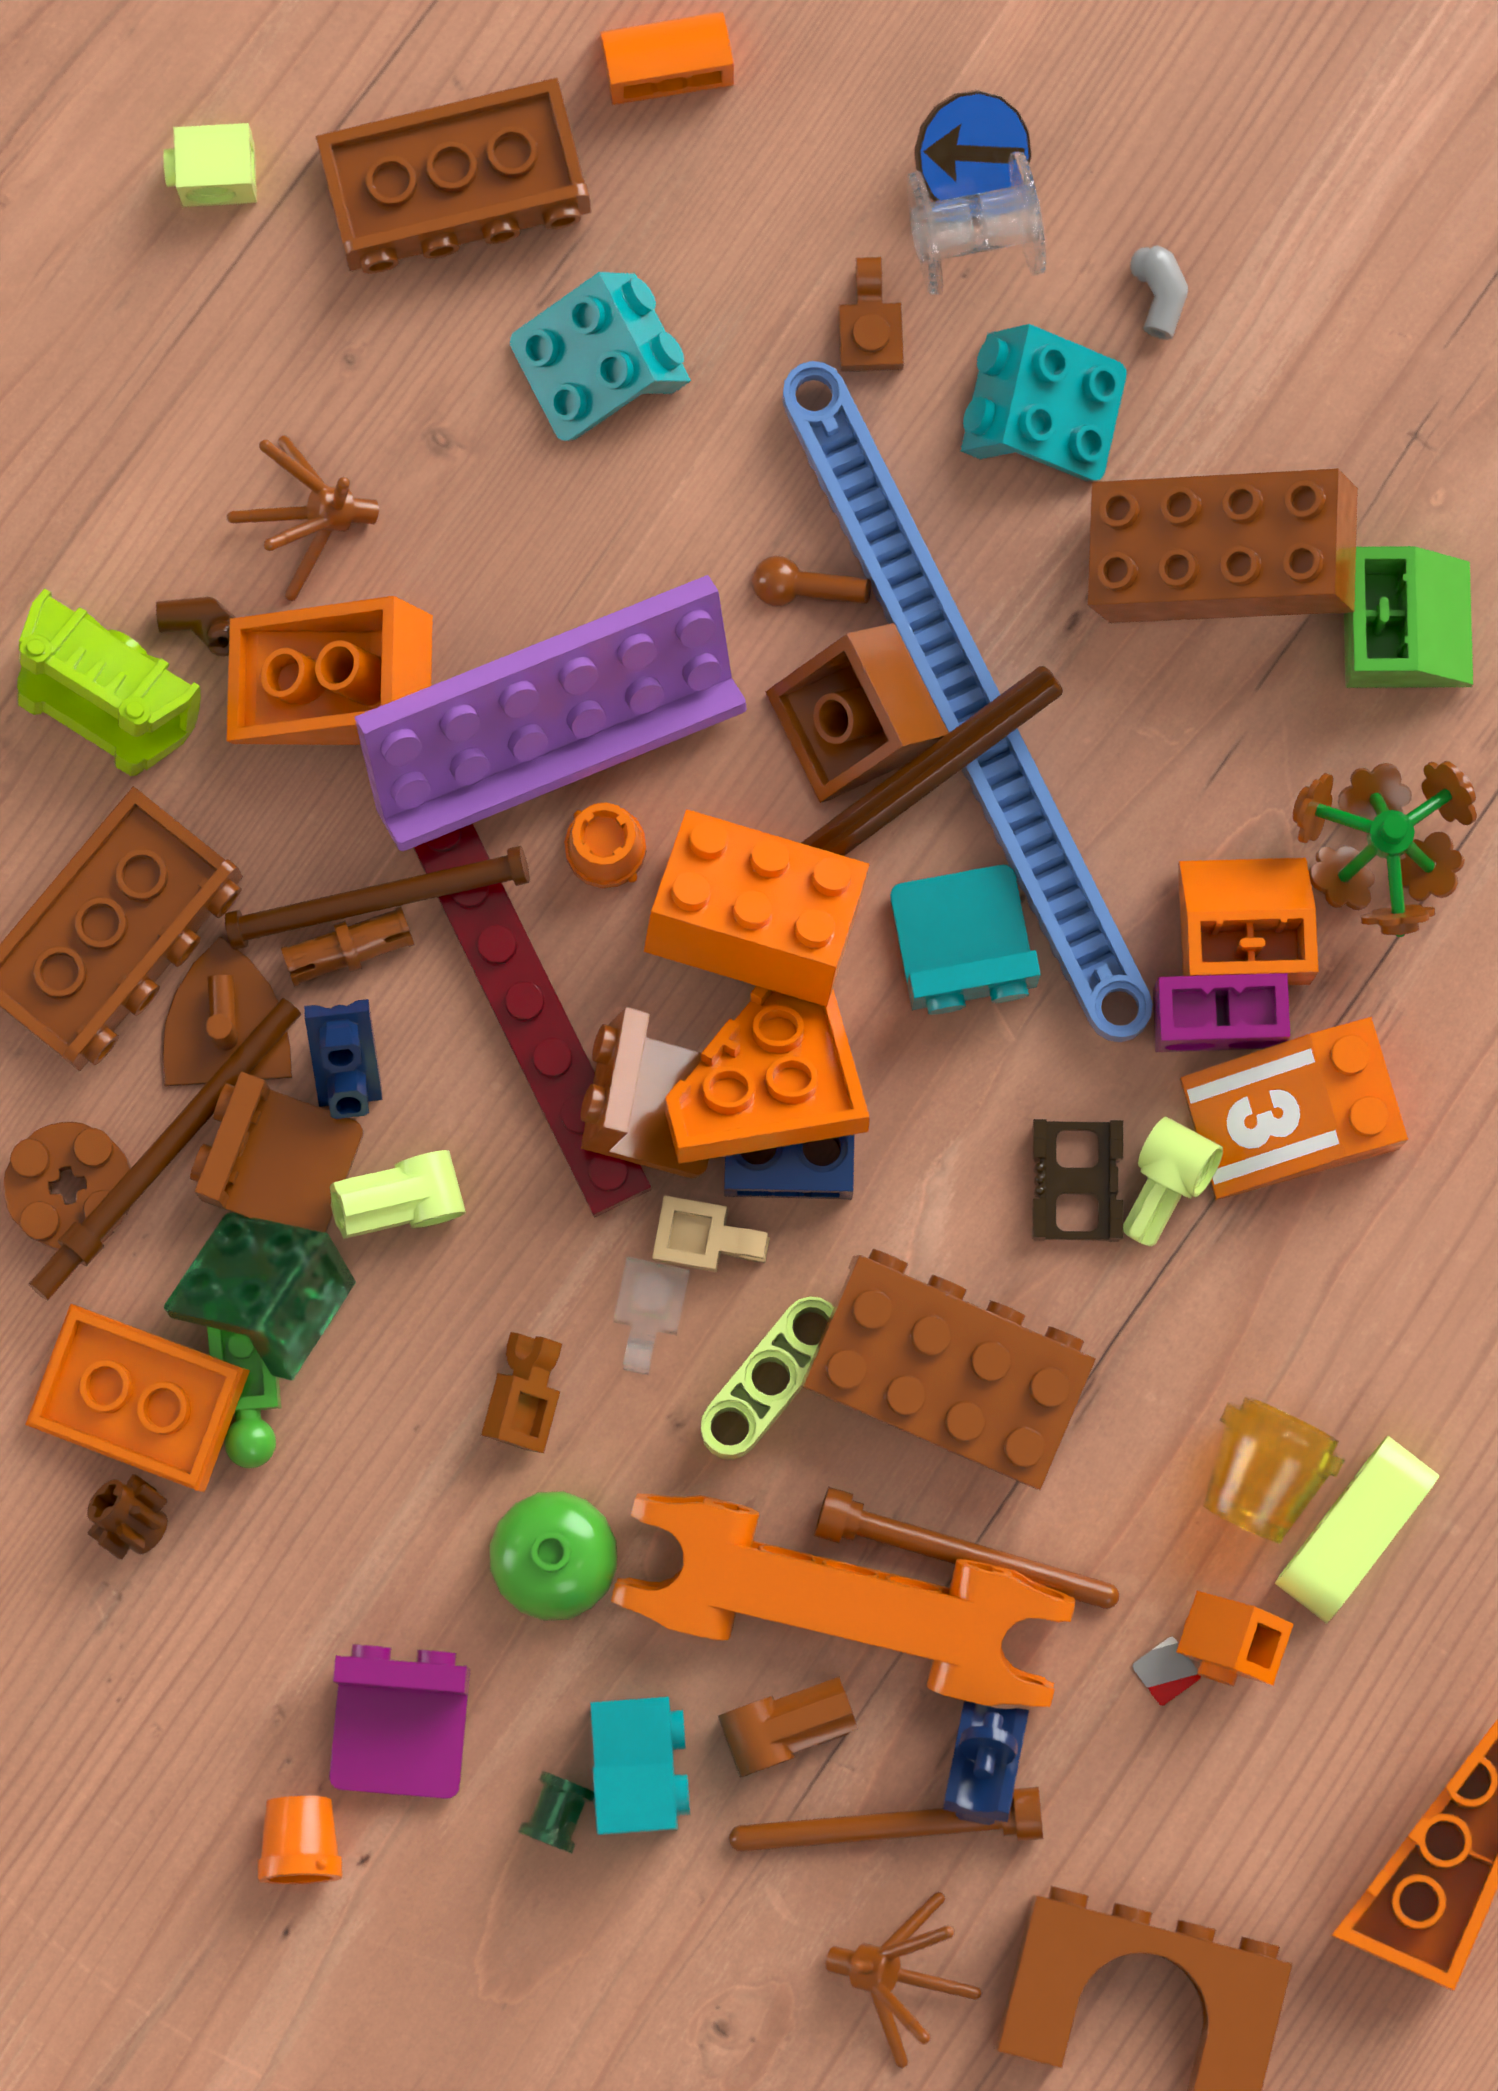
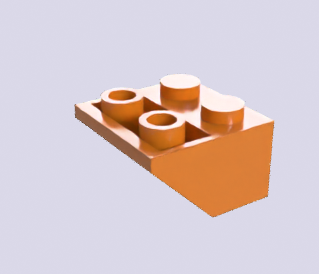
(1248, 918)

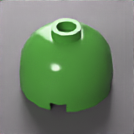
(553, 1555)

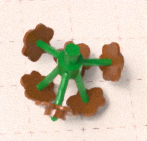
(1375, 807)

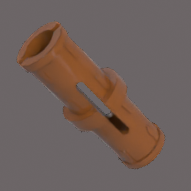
(347, 946)

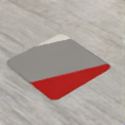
(1166, 1671)

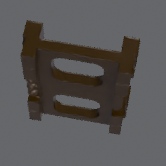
(1056, 1180)

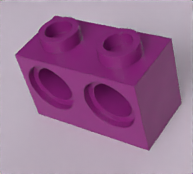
(1221, 1012)

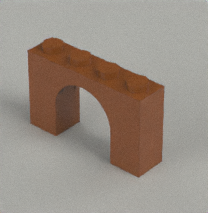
(1067, 1944)

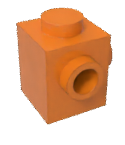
(1221, 1635)

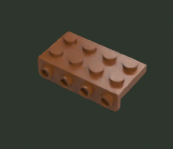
(454, 176)
(112, 929)
(949, 1368)

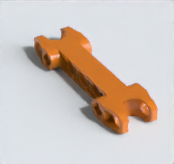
(951, 1625)

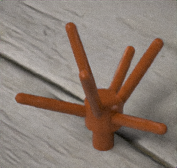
(326, 510)
(879, 1970)

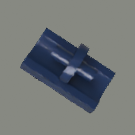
(344, 1057)
(985, 1763)

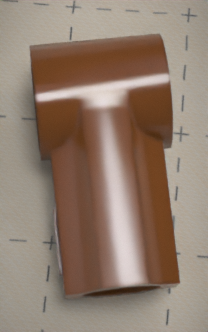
(776, 1729)

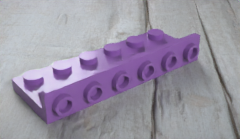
(549, 714)

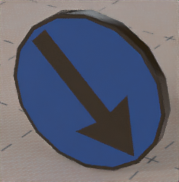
(968, 144)

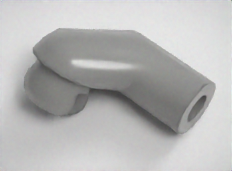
(1168, 286)

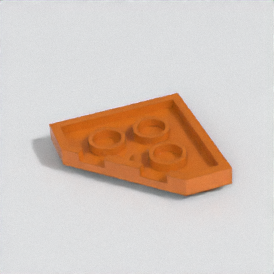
(769, 1082)

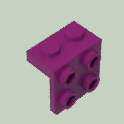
(399, 1723)

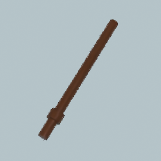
(83, 1241)

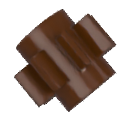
(127, 1516)

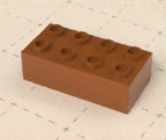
(1223, 546)

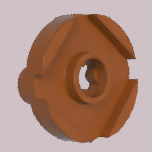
(39, 1163)

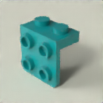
(597, 353)
(1044, 402)
(963, 939)

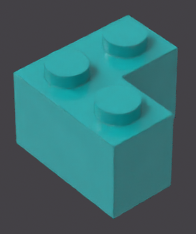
(636, 1765)

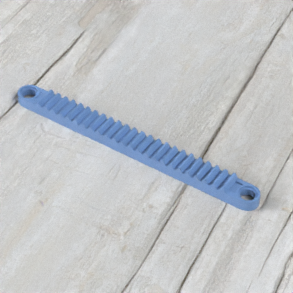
(960, 685)

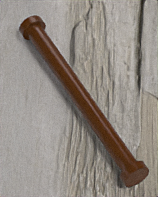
(378, 897)

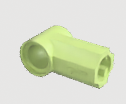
(414, 1192)

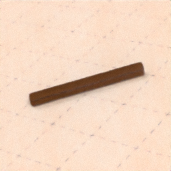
(938, 763)

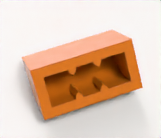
(668, 58)

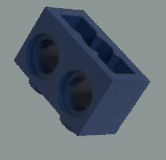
(792, 1175)

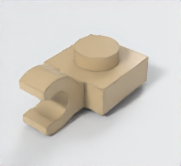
(697, 1233)

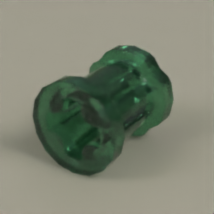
(557, 1812)

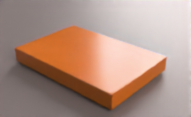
(137, 1397)

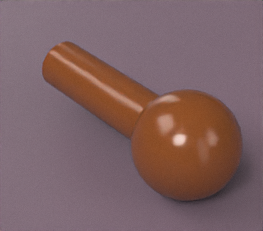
(781, 581)

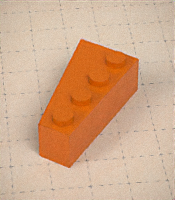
(1439, 1881)

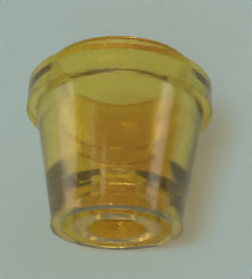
(1268, 1468)

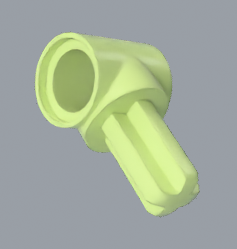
(1176, 1165)

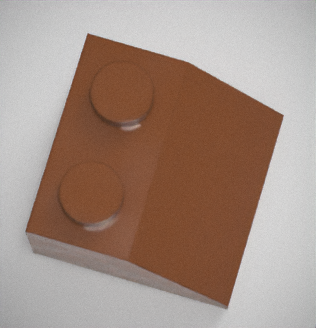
(856, 711)

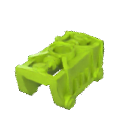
(103, 686)

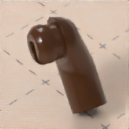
(202, 616)

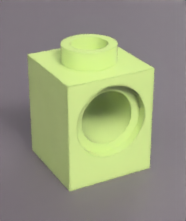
(212, 165)

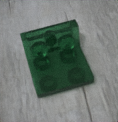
(267, 1284)

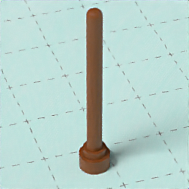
(845, 1518)
(1023, 1821)

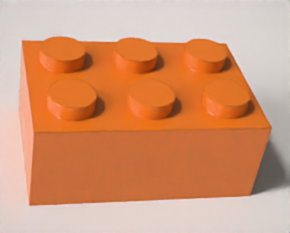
(756, 907)

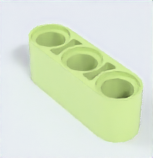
(742, 1396)
(1357, 1529)

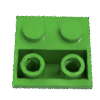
(1409, 620)

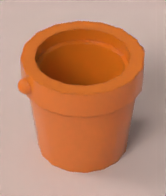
(605, 845)
(299, 1842)

